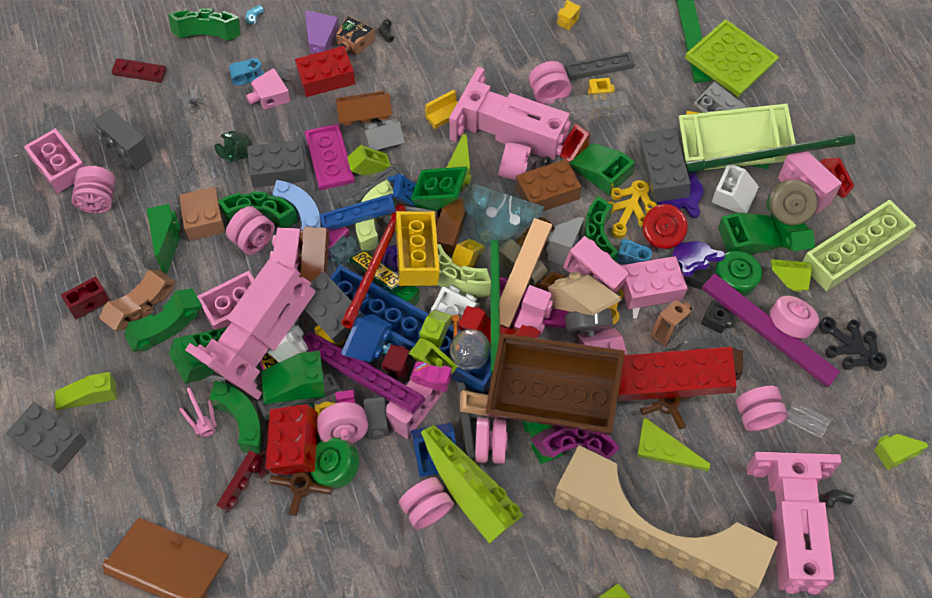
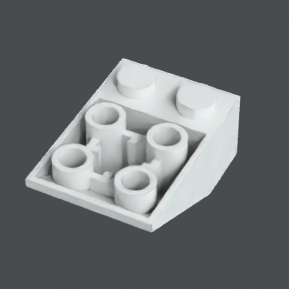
(290, 345)

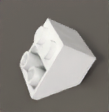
(735, 190)

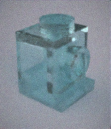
(343, 250)

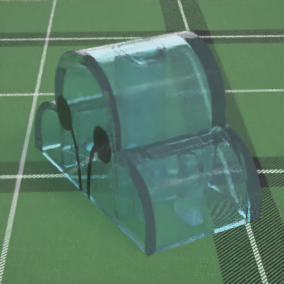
(498, 214)

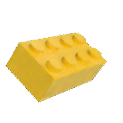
(417, 249)

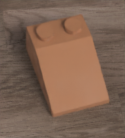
(201, 214)

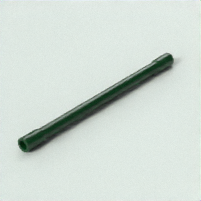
(838, 141)

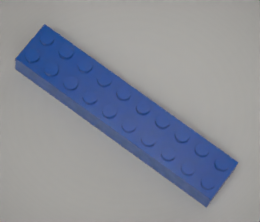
(407, 324)

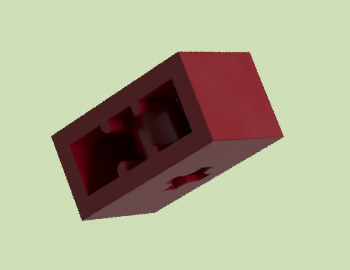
(85, 297)
(397, 363)

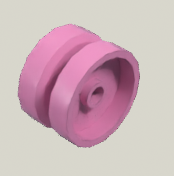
(549, 81)
(250, 230)
(761, 408)
(491, 440)
(426, 503)

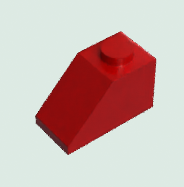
(837, 168)

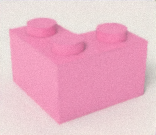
(535, 308)

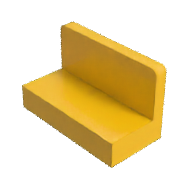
(440, 109)

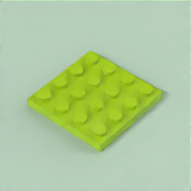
(731, 57)

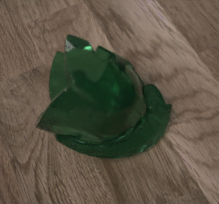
(234, 146)

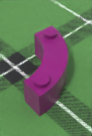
(558, 439)

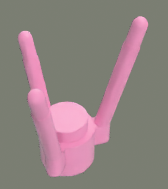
(204, 426)

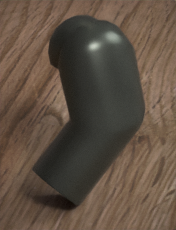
(384, 30)
(542, 162)
(837, 495)

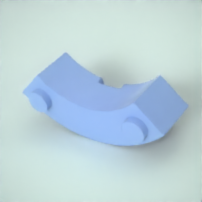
(301, 201)

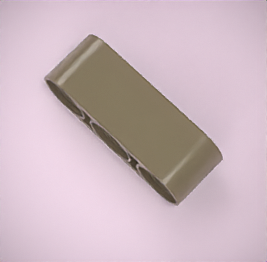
(508, 255)

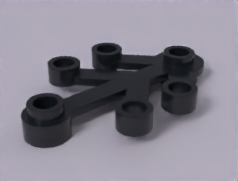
(854, 345)

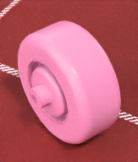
(794, 316)
(343, 421)

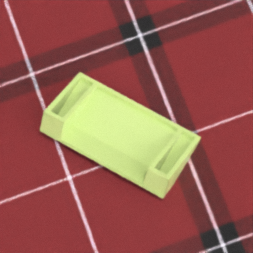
(736, 132)

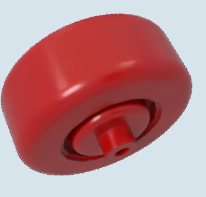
(664, 226)

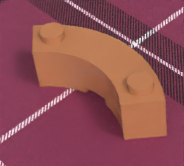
(139, 301)

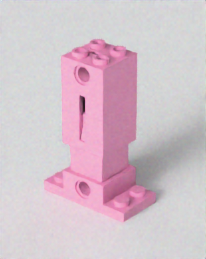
(509, 118)
(256, 325)
(799, 517)

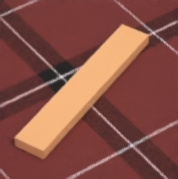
(523, 271)

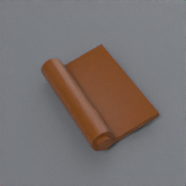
(164, 562)

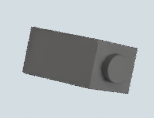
(376, 417)

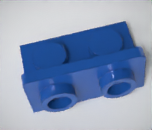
(402, 189)

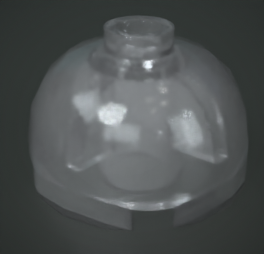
(470, 349)

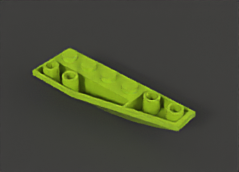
(471, 487)

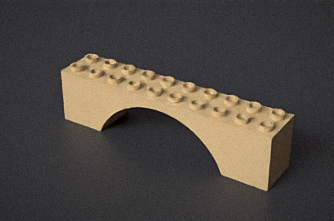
(729, 559)

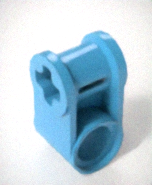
(244, 72)
(633, 252)

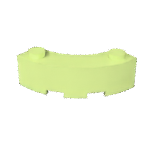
(366, 230)
(467, 279)

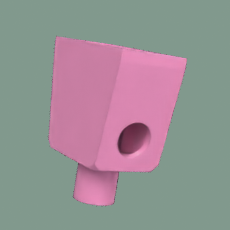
(268, 90)

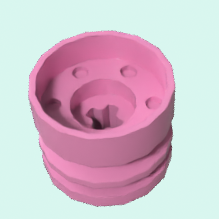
(93, 189)

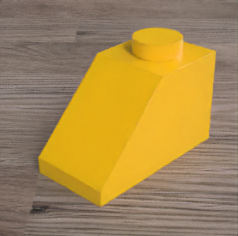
(467, 253)

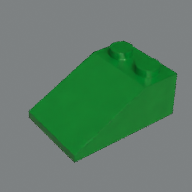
(438, 187)
(164, 234)
(294, 379)

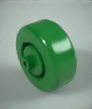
(740, 271)
(335, 463)

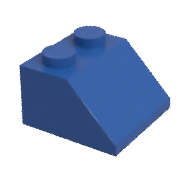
(367, 338)
(424, 461)

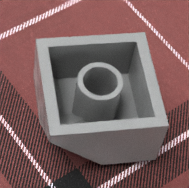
(563, 239)

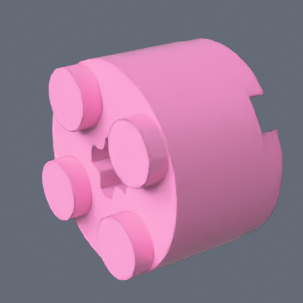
(514, 160)

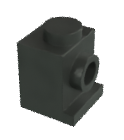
(717, 318)

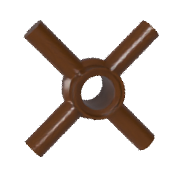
(667, 409)
(299, 493)

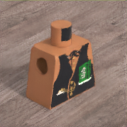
(355, 35)
(676, 315)

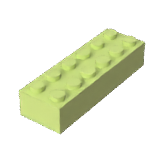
(858, 245)

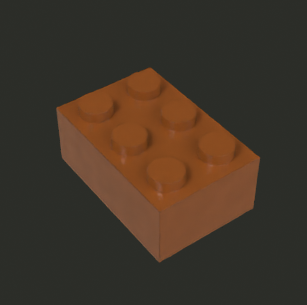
(363, 107)
(549, 185)

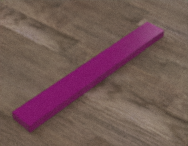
(763, 325)
(365, 374)

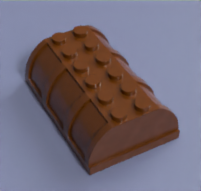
(556, 383)

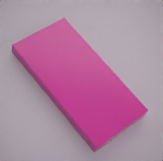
(329, 157)

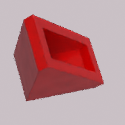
(575, 143)

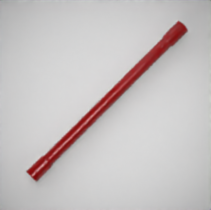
(352, 312)

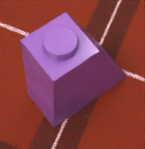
(321, 31)

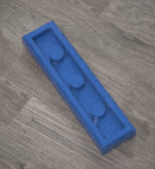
(358, 212)

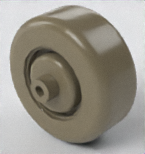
(793, 202)

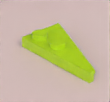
(662, 447)

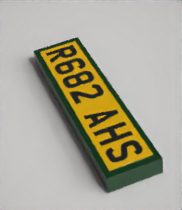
(384, 276)

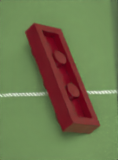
(139, 70)
(239, 482)

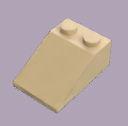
(581, 294)

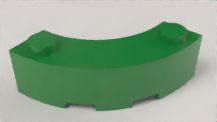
(204, 23)
(273, 208)
(596, 219)
(793, 236)
(155, 329)
(236, 404)

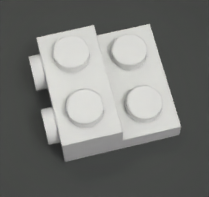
(453, 302)

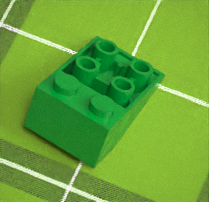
(603, 167)
(749, 233)
(187, 365)

